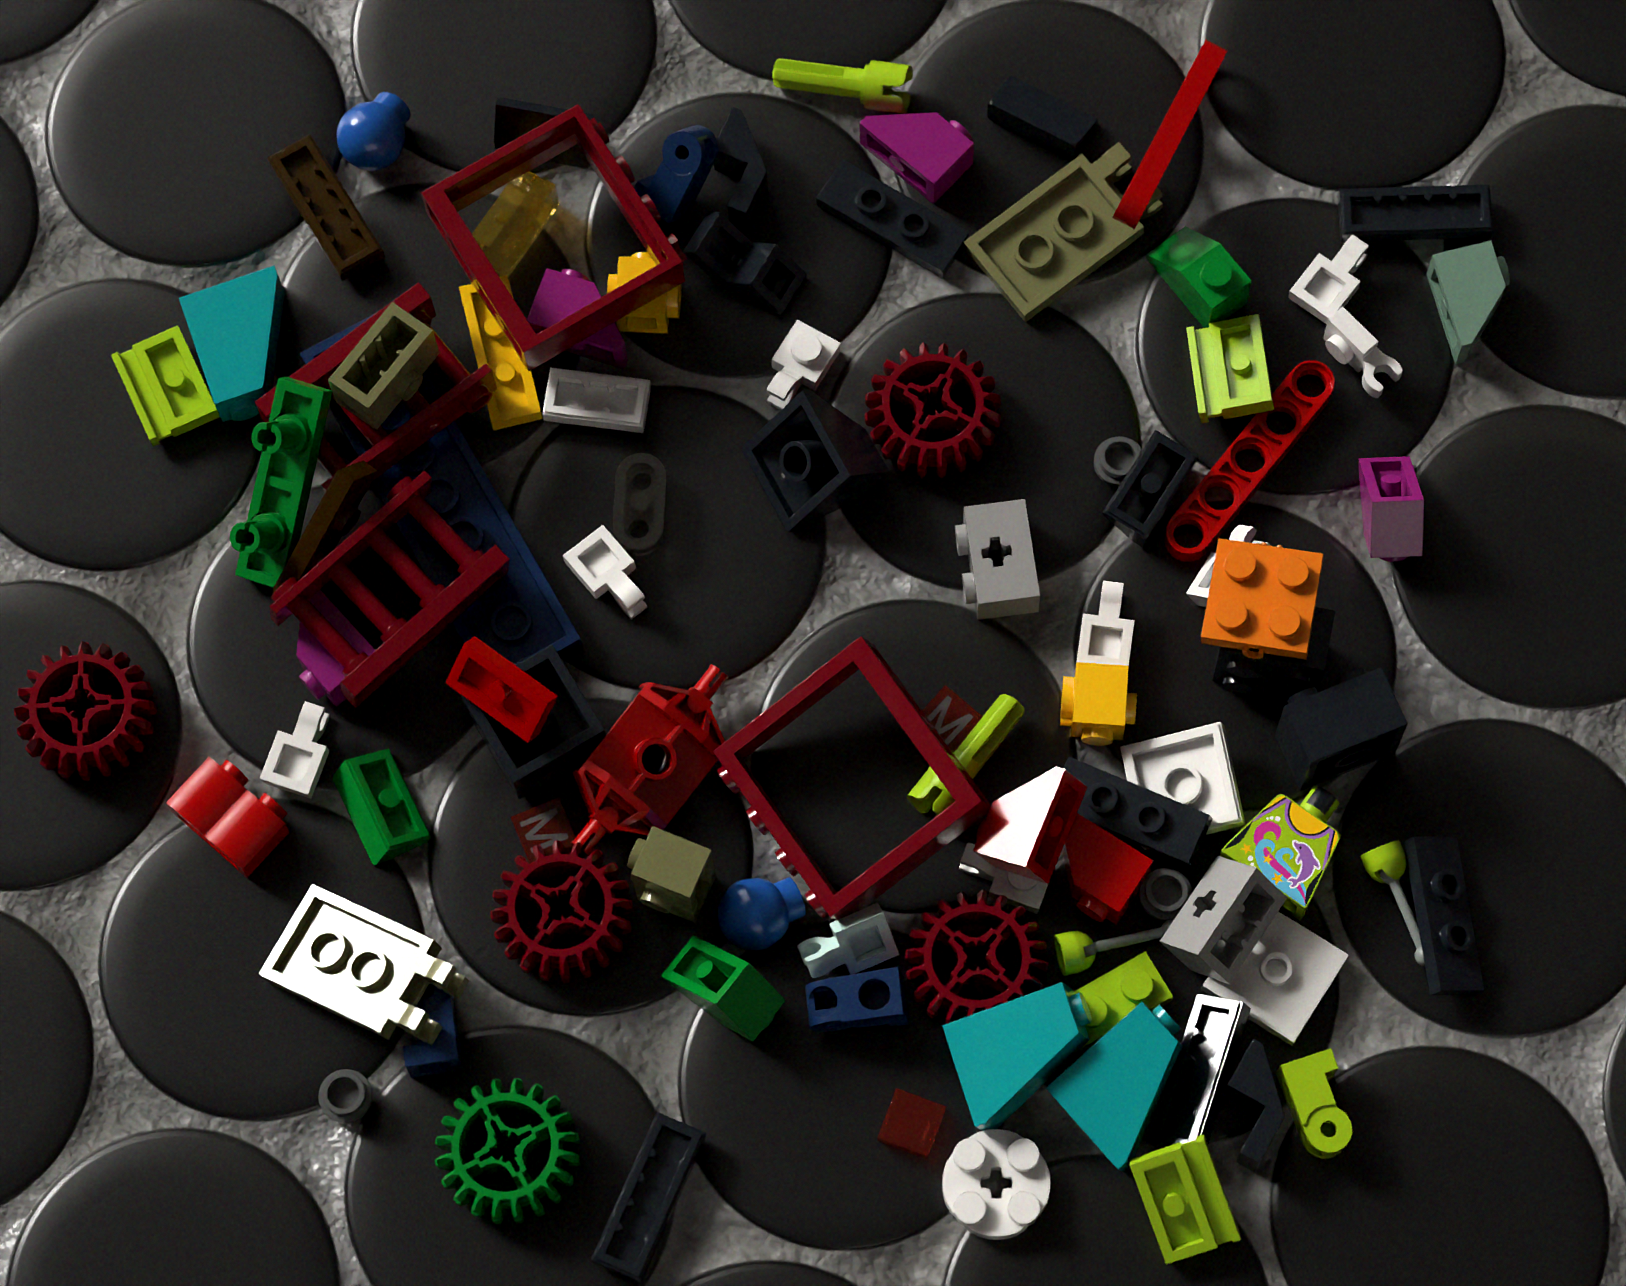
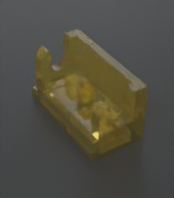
(516, 221)

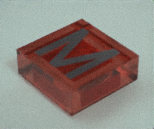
(951, 717)
(542, 827)

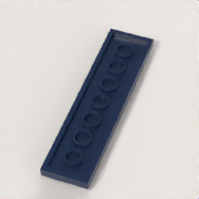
(521, 609)

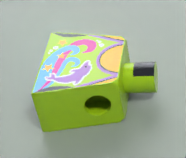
(1290, 845)

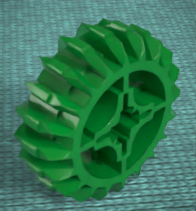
(485, 1163)

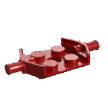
(613, 778)

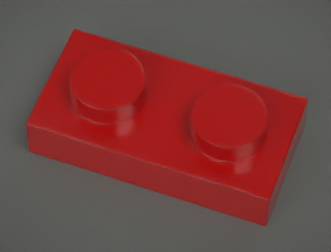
(501, 689)

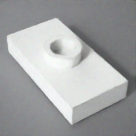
(596, 400)

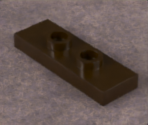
(326, 207)
(331, 520)

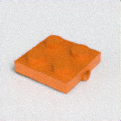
(1262, 599)

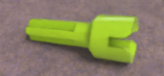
(871, 84)
(972, 753)

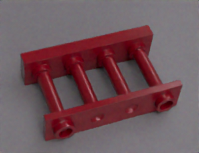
(468, 394)
(400, 638)

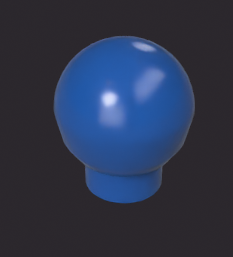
(374, 132)
(758, 912)

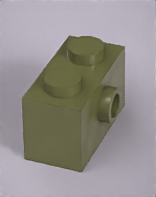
(384, 366)
(671, 873)

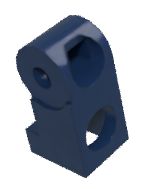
(682, 173)
(858, 1001)
(445, 1053)

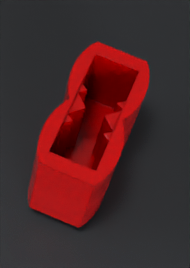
(229, 815)

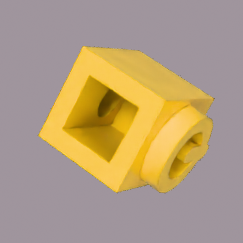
(654, 315)
(1097, 703)

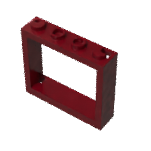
(514, 160)
(966, 810)

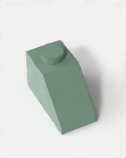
(1467, 293)

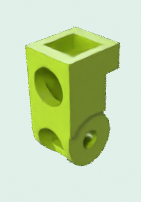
(1319, 1122)

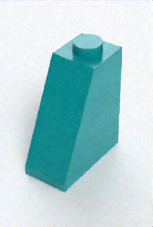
(237, 339)
(1015, 1049)
(1120, 1082)

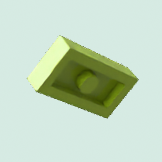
(1120, 992)

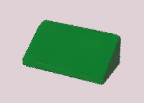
(380, 806)

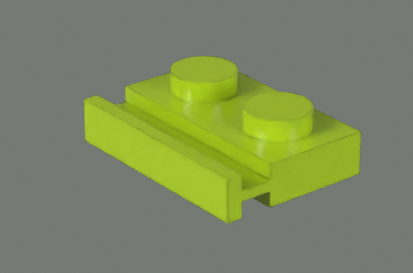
(1230, 368)
(165, 385)
(1184, 1199)

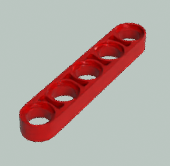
(1169, 134)
(1239, 482)

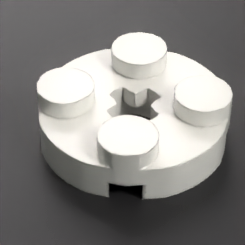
(1017, 1161)

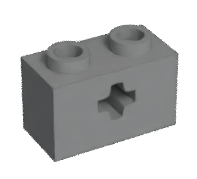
(1005, 531)
(1223, 919)

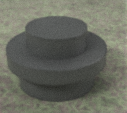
(1115, 459)
(1164, 893)
(345, 1096)

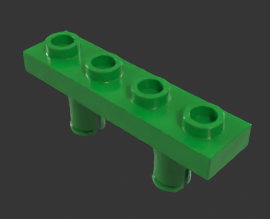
(283, 480)

